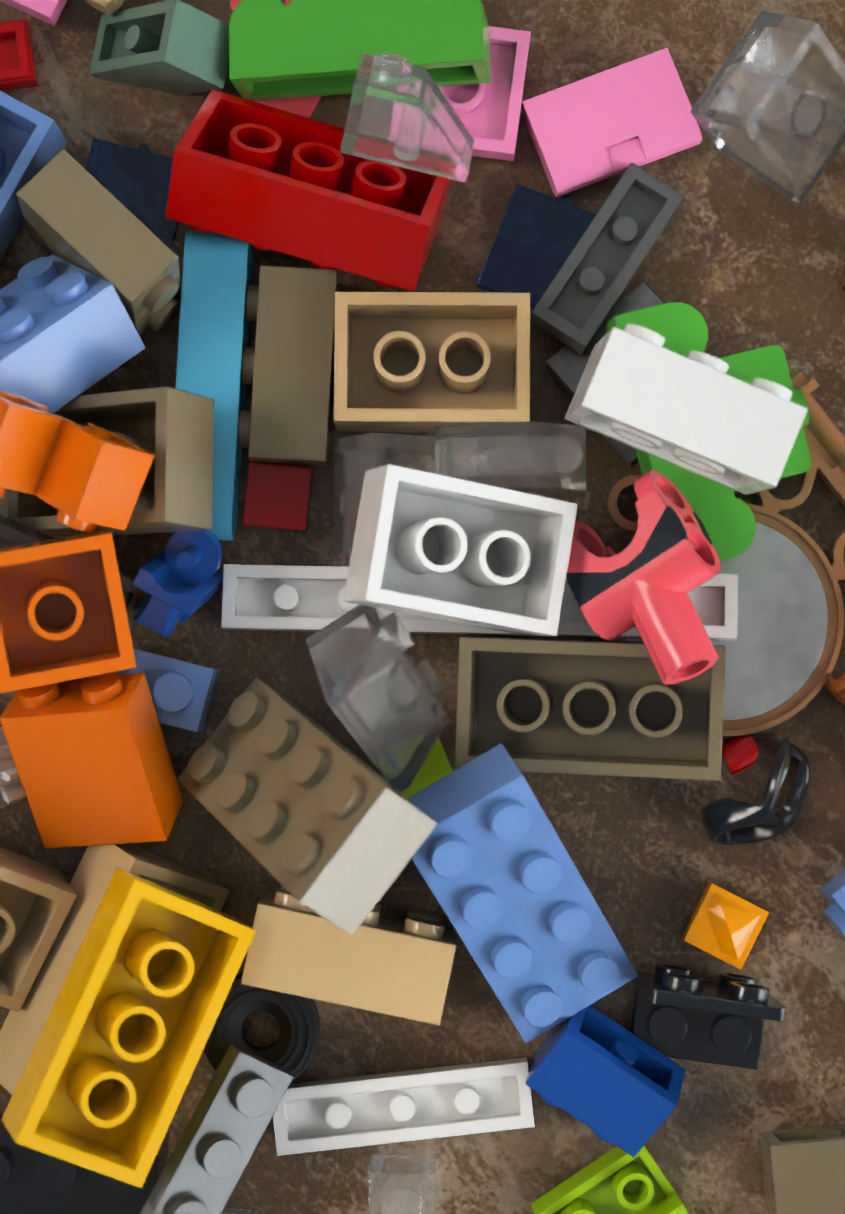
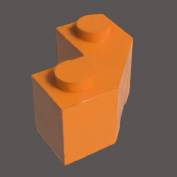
(71, 466)

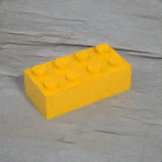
(127, 1029)

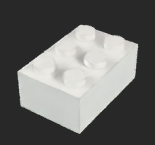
(687, 410)
(460, 551)

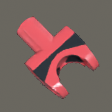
(650, 580)

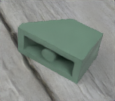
(163, 48)

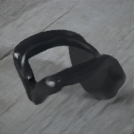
(743, 823)

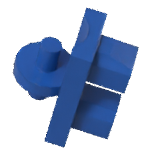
(179, 580)

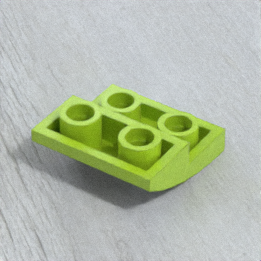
(614, 1186)

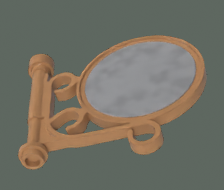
(786, 594)

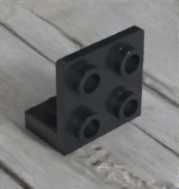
(703, 1018)

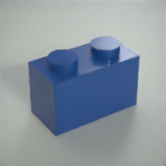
(606, 1079)

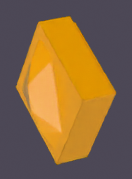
(724, 925)

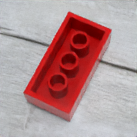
(292, 191)

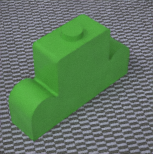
(319, 43)
(722, 514)

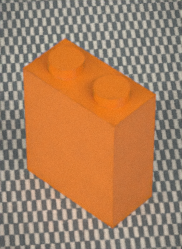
(93, 761)

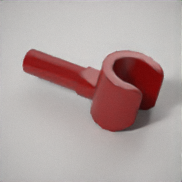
(739, 752)

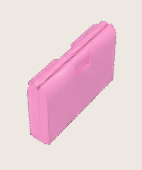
(609, 121)

